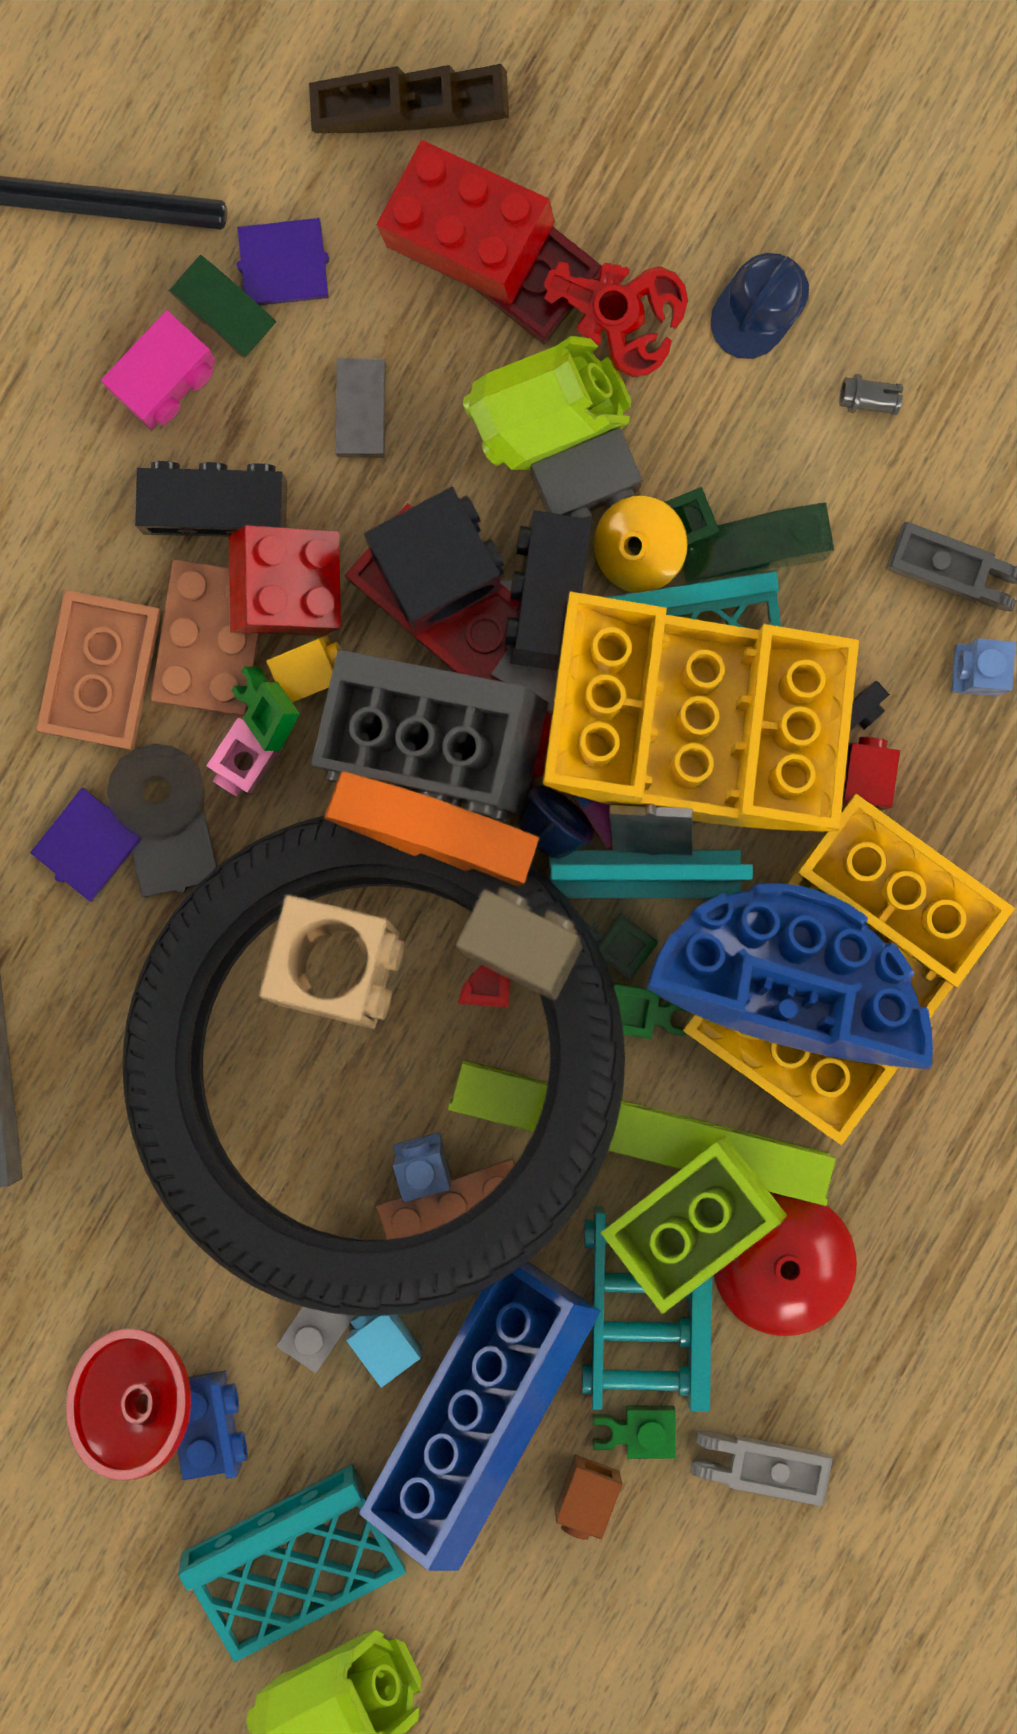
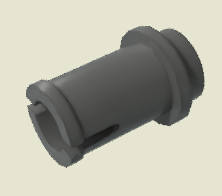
(870, 395)

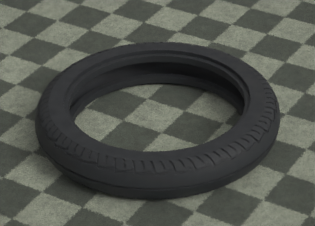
(244, 1230)

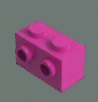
(160, 371)

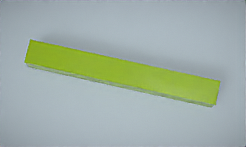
(649, 1132)

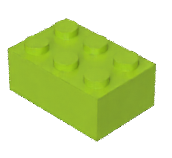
(694, 1224)

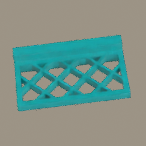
(714, 596)
(649, 876)
(262, 1536)

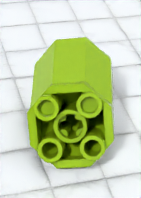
(547, 403)
(349, 1690)

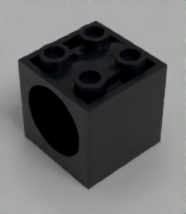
(436, 559)

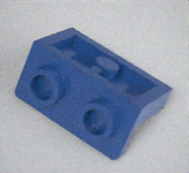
(211, 1437)

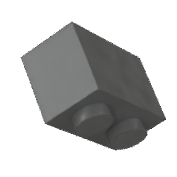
(587, 476)

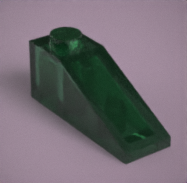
(762, 544)

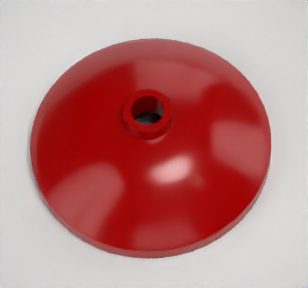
(809, 1298)
(109, 1401)

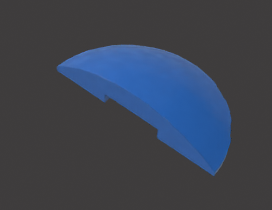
(796, 975)

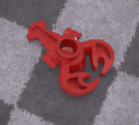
(620, 311)

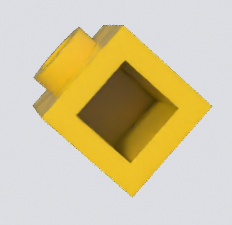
(305, 668)

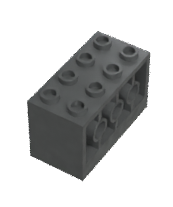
(431, 732)

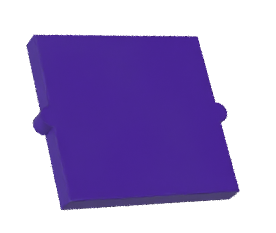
(283, 261)
(85, 845)

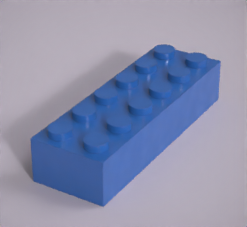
(478, 1416)

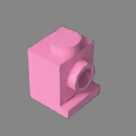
(224, 761)

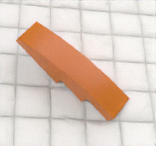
(431, 828)

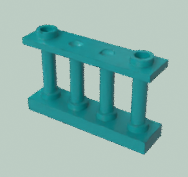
(690, 1332)

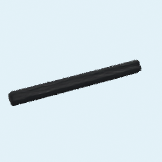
(112, 202)

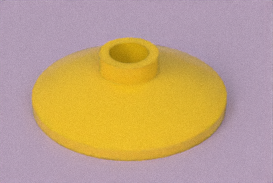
(661, 538)

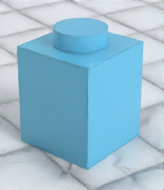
(383, 1346)

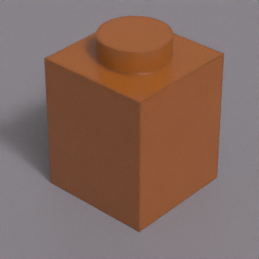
(587, 1498)

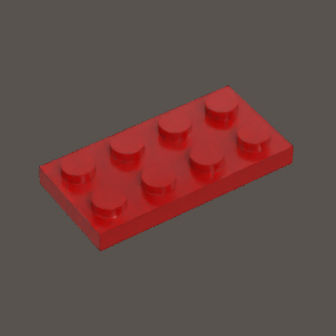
(465, 642)

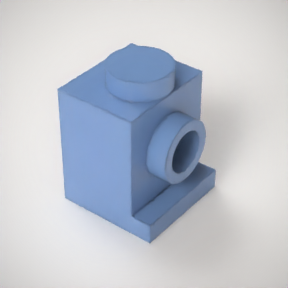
(984, 667)
(421, 1167)

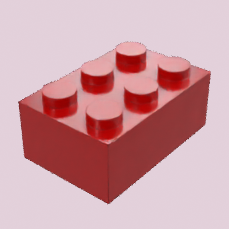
(466, 222)

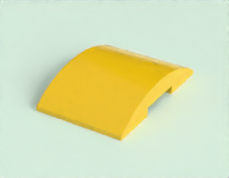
(701, 716)
(911, 899)

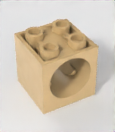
(298, 932)

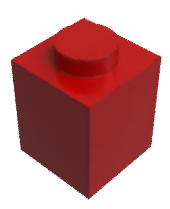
(871, 772)

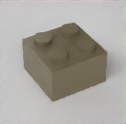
(520, 943)

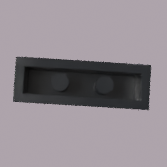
(208, 499)
(552, 567)

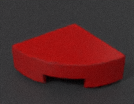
(486, 989)

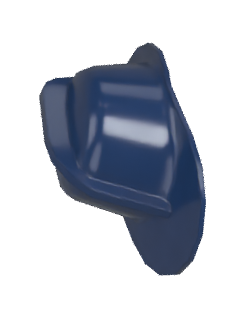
(759, 305)
(555, 821)

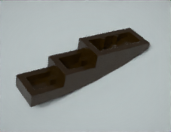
(408, 101)

